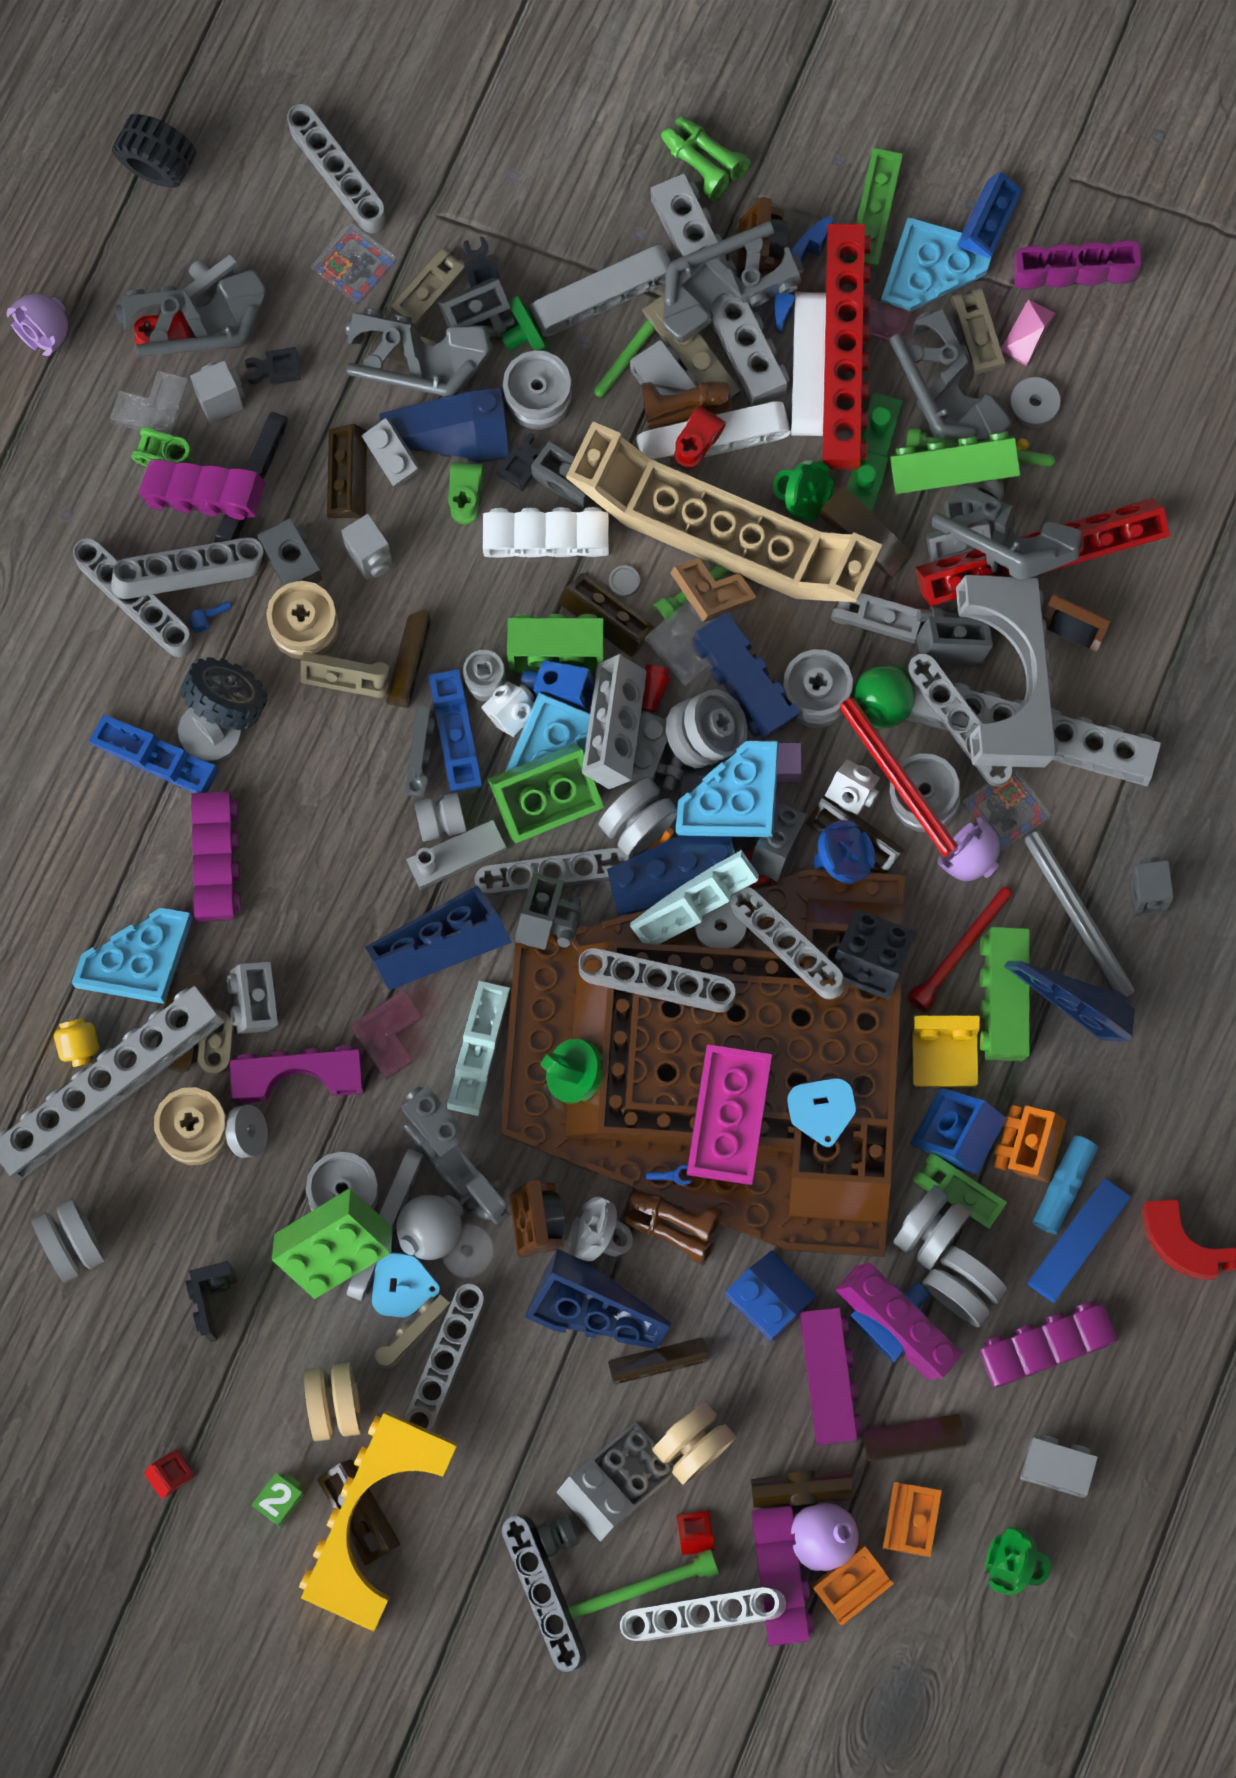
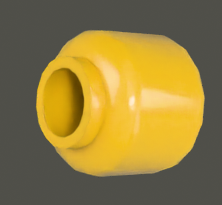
(76, 1041)

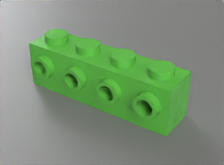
(955, 464)
(1005, 995)

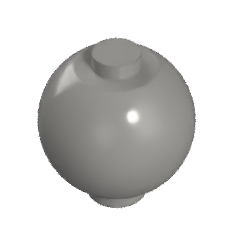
(430, 1226)

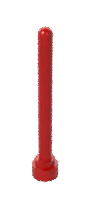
(923, 995)

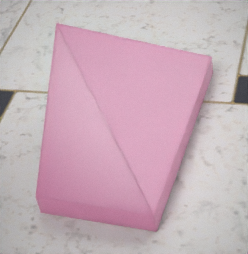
(1027, 332)

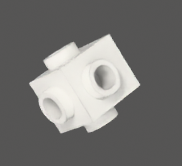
(509, 707)
(853, 787)

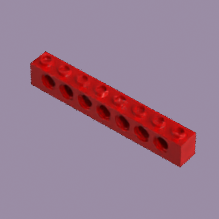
(842, 241)
(1101, 534)

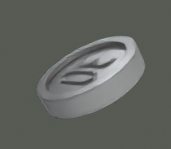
(624, 581)

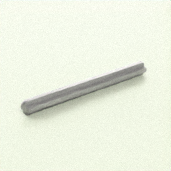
(1078, 913)

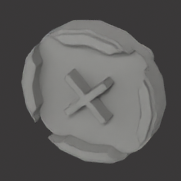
(207, 740)
(595, 1229)

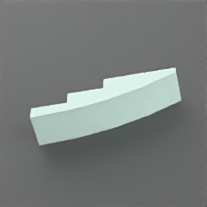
(694, 899)
(478, 1048)

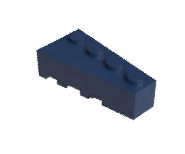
(744, 677)
(663, 869)
(439, 939)

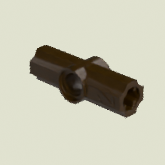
(802, 1489)

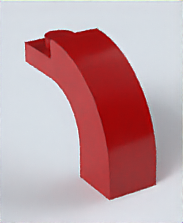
(1174, 1247)

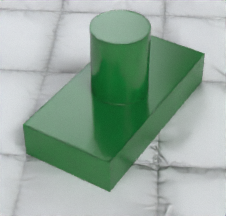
(525, 331)
(881, 423)
(867, 480)

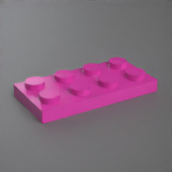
(729, 1114)

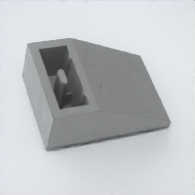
(616, 1482)

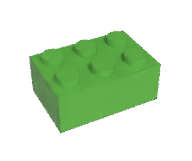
(555, 640)
(545, 793)
(332, 1243)

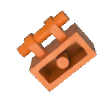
(1035, 1142)

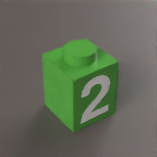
(279, 1498)

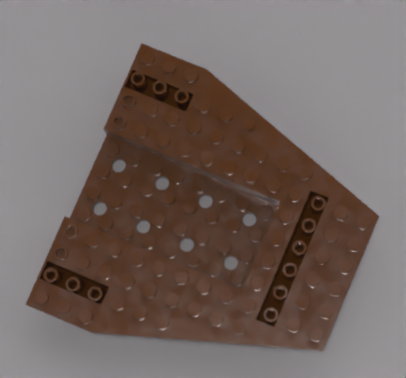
(637, 1124)

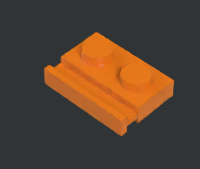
(912, 1519)
(852, 1586)

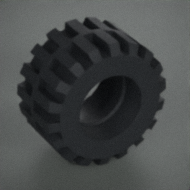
(154, 150)

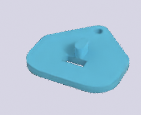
(826, 1118)
(411, 1285)

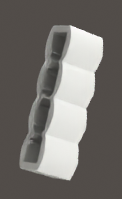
(546, 534)

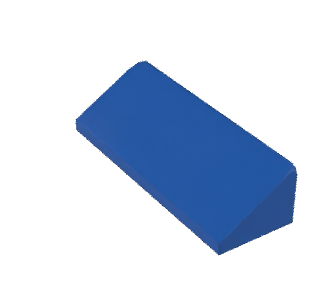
(990, 216)

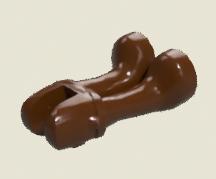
(675, 408)
(652, 1209)

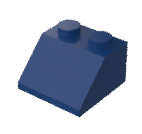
(959, 1130)
(770, 1295)

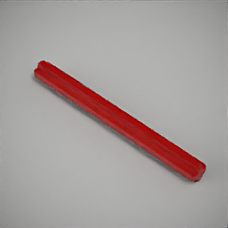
(898, 777)

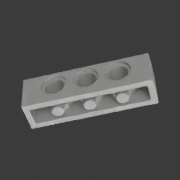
(614, 722)

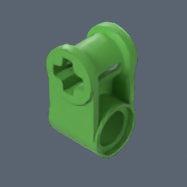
(161, 446)
(465, 487)

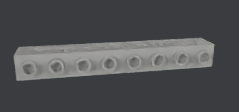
(758, 386)
(1073, 752)
(124, 1082)

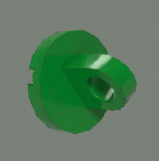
(806, 489)
(573, 1071)
(1013, 1562)

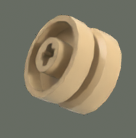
(299, 602)
(181, 1110)
(336, 1401)
(690, 1439)

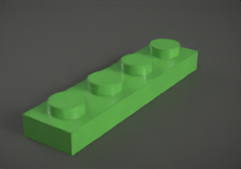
(878, 200)

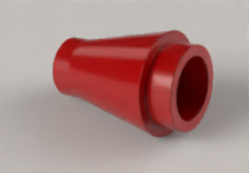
(656, 683)

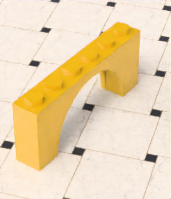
(336, 1578)

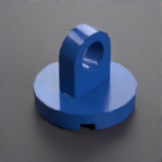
(845, 852)

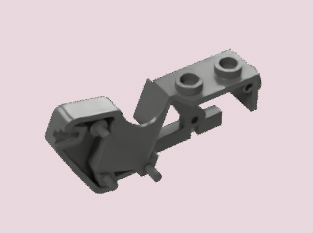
(701, 277)
(218, 325)
(432, 368)
(946, 408)
(1022, 556)
(436, 1136)

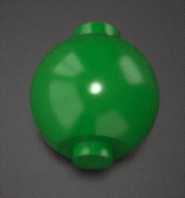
(885, 695)

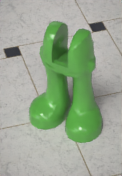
(715, 179)

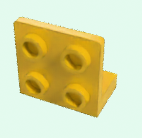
(945, 1051)

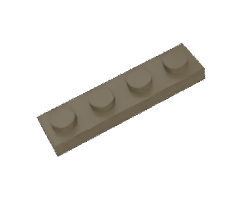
(693, 353)

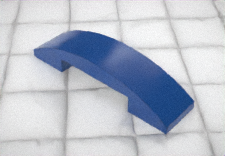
(813, 242)
(455, 731)

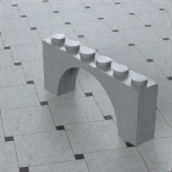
(1015, 611)

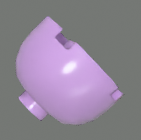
(39, 321)
(975, 854)
(824, 1536)

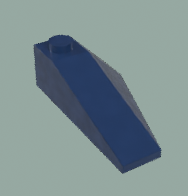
(457, 425)
(1093, 1007)
(586, 1300)

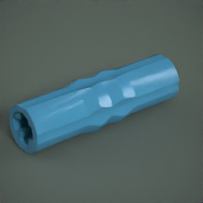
(1065, 1184)

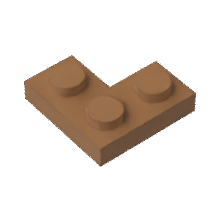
(710, 597)

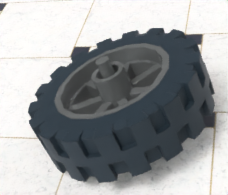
(224, 693)

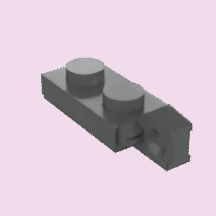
(419, 756)

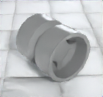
(483, 674)
(440, 816)

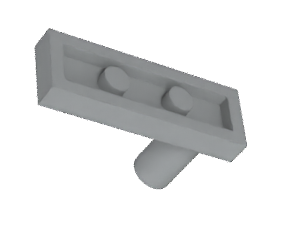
(456, 854)

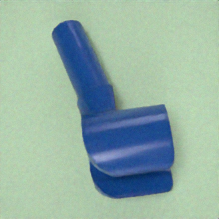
(200, 617)
(669, 1175)

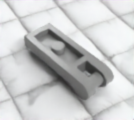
(880, 617)

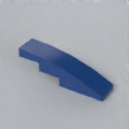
(153, 755)
(1078, 1240)

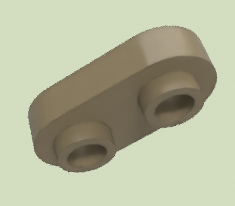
(217, 1044)

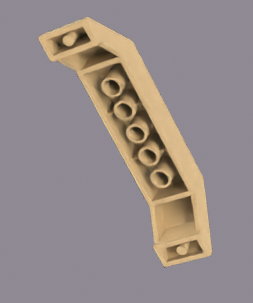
(719, 524)

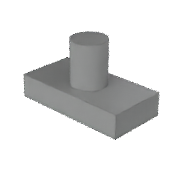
(206, 279)

